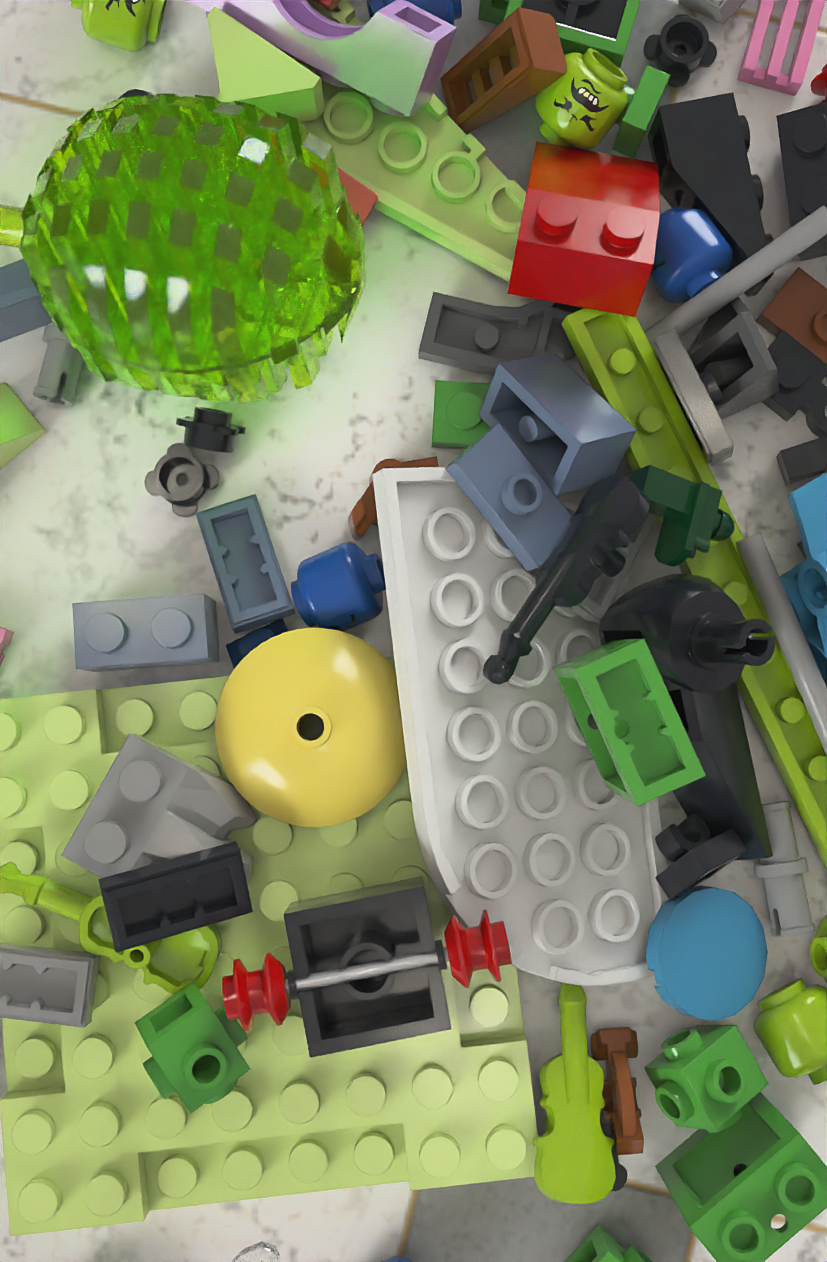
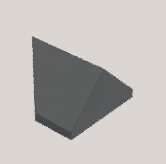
(736, 357)

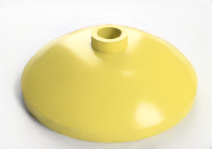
(362, 735)

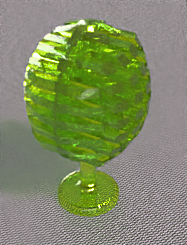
(193, 246)

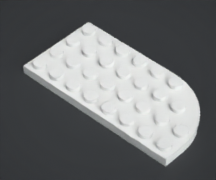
(502, 771)

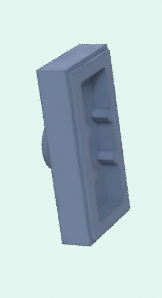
(511, 497)
(245, 564)

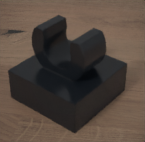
(694, 854)

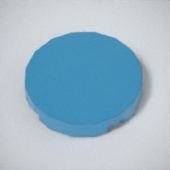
(707, 953)

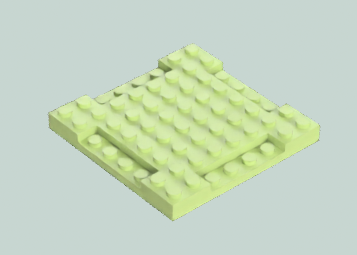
(80, 1114)

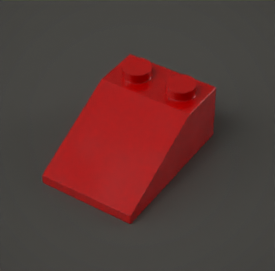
(587, 229)

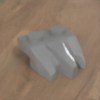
(156, 811)

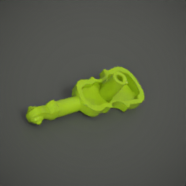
(165, 962)
(573, 1153)

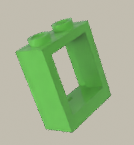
(639, 733)
(735, 1208)

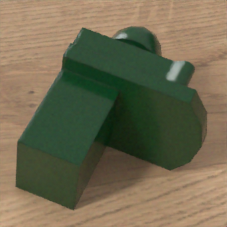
(687, 512)

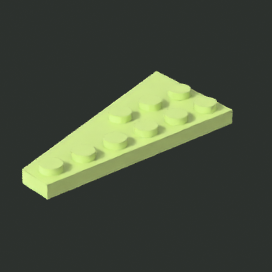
(422, 169)

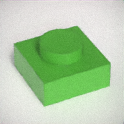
(640, 111)
(457, 413)

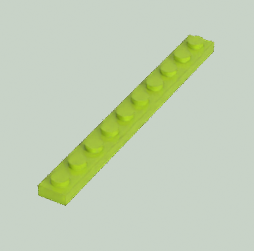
(632, 381)

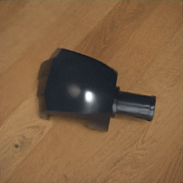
(690, 631)

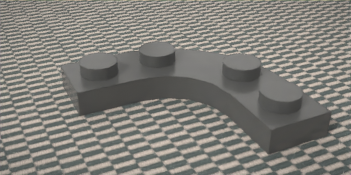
(484, 335)

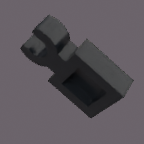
(799, 383)

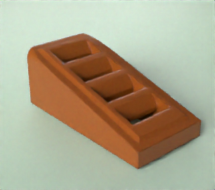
(537, 60)

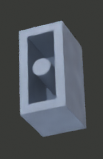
(557, 422)
(145, 632)

